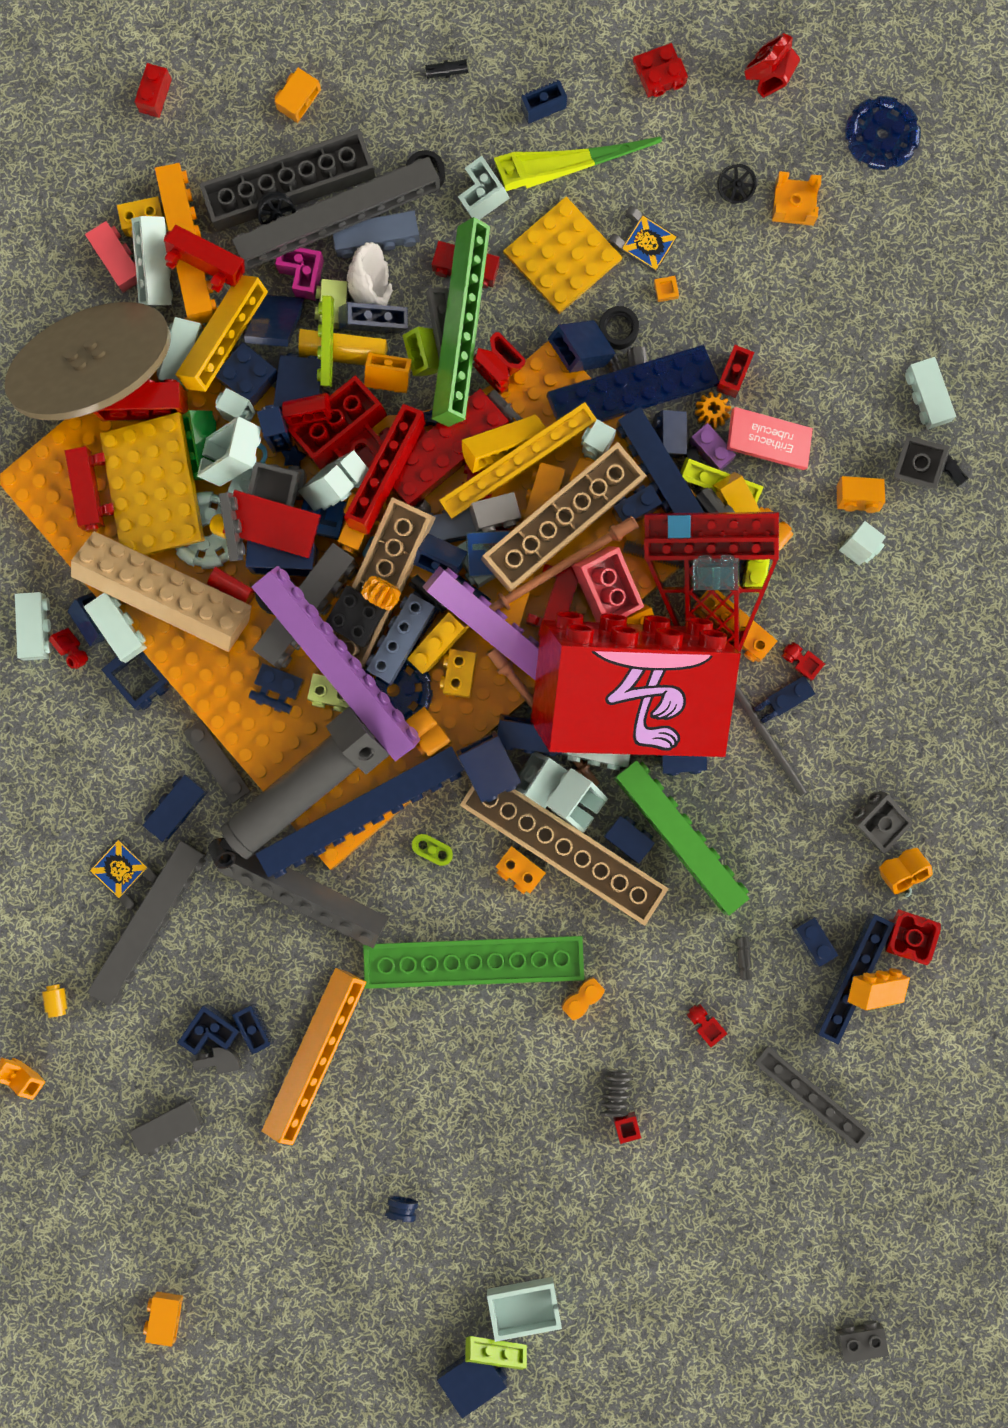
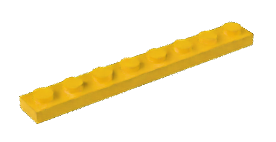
(518, 460)

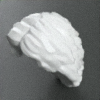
(369, 276)

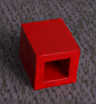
(627, 1128)

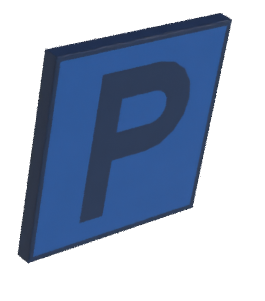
(330, 521)

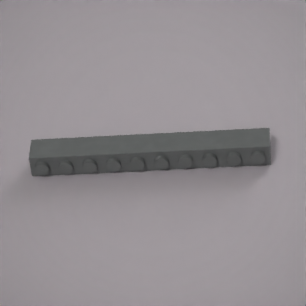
(337, 213)

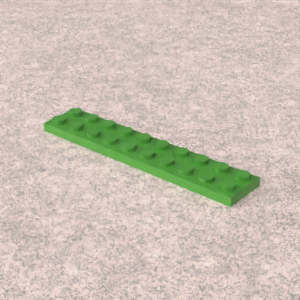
(474, 962)

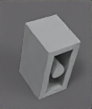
(495, 513)

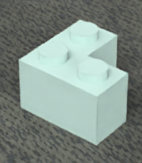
(485, 193)

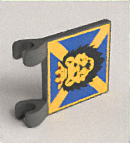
(647, 241)
(120, 871)

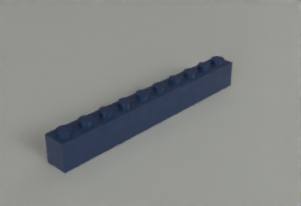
(360, 812)

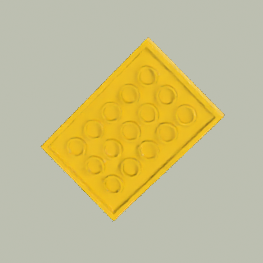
(152, 485)

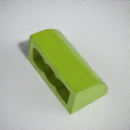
(422, 350)

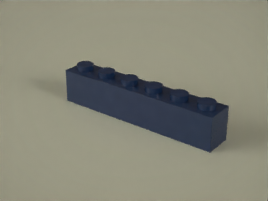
(656, 463)
(861, 960)

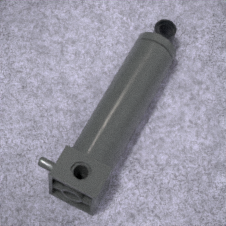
(299, 788)

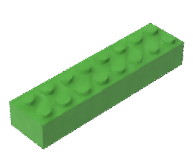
(681, 838)

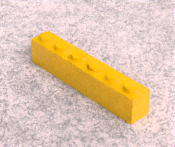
(221, 333)

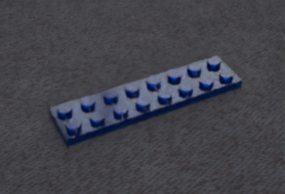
(638, 385)

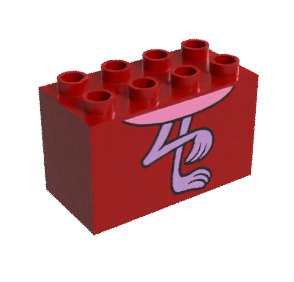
(634, 686)

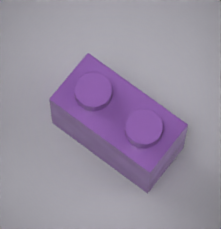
(712, 447)

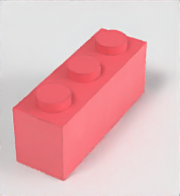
(114, 255)

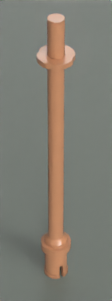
(615, 533)
(505, 668)

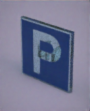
(477, 545)

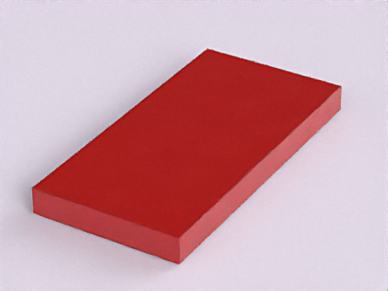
(276, 524)

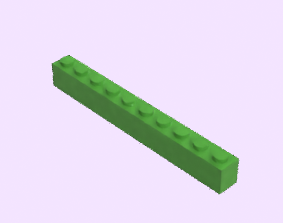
(461, 322)

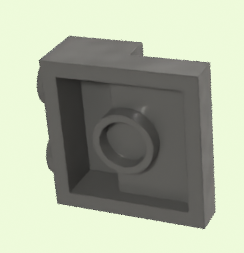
(881, 821)

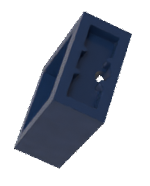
(145, 700)

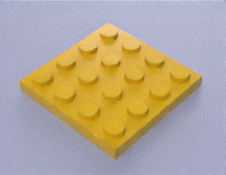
(562, 255)

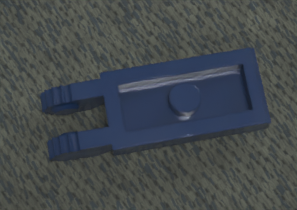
(787, 698)

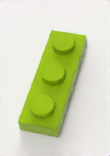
(496, 1353)

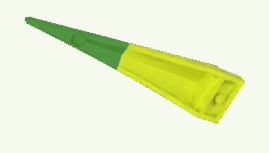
(535, 168)

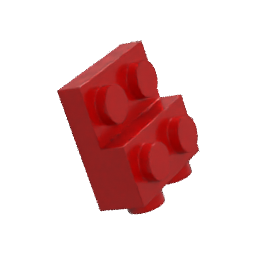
(660, 70)

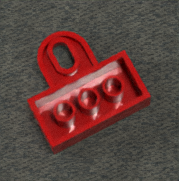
(353, 417)

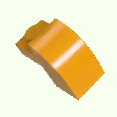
(20, 1078)

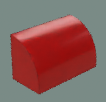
(307, 409)
(230, 586)

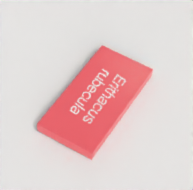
(769, 438)

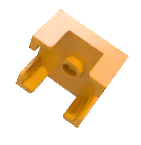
(796, 200)

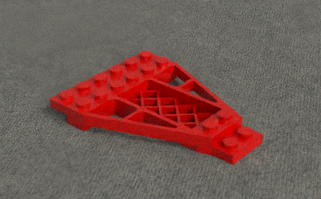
(714, 534)

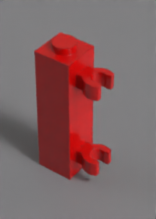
(203, 255)
(85, 488)
(560, 597)

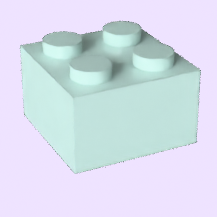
(539, 778)

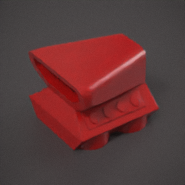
(773, 65)
(499, 363)
(913, 937)

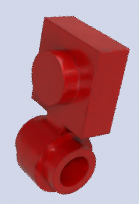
(67, 643)
(807, 664)
(710, 1029)

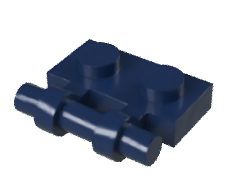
(279, 682)

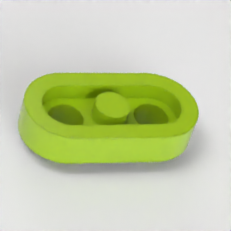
(432, 849)

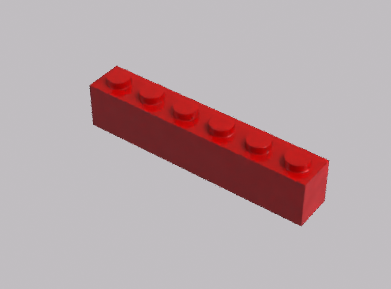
(385, 469)

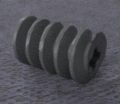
(617, 1093)

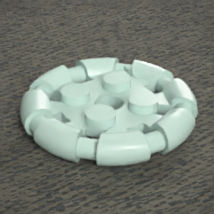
(212, 543)

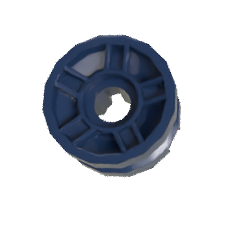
(401, 1208)

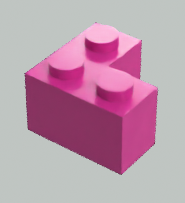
(306, 268)

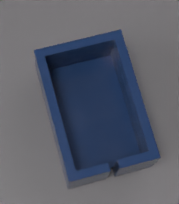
(262, 559)

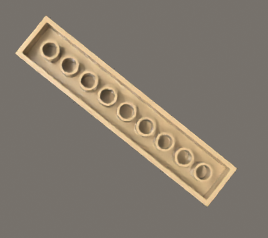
(570, 852)

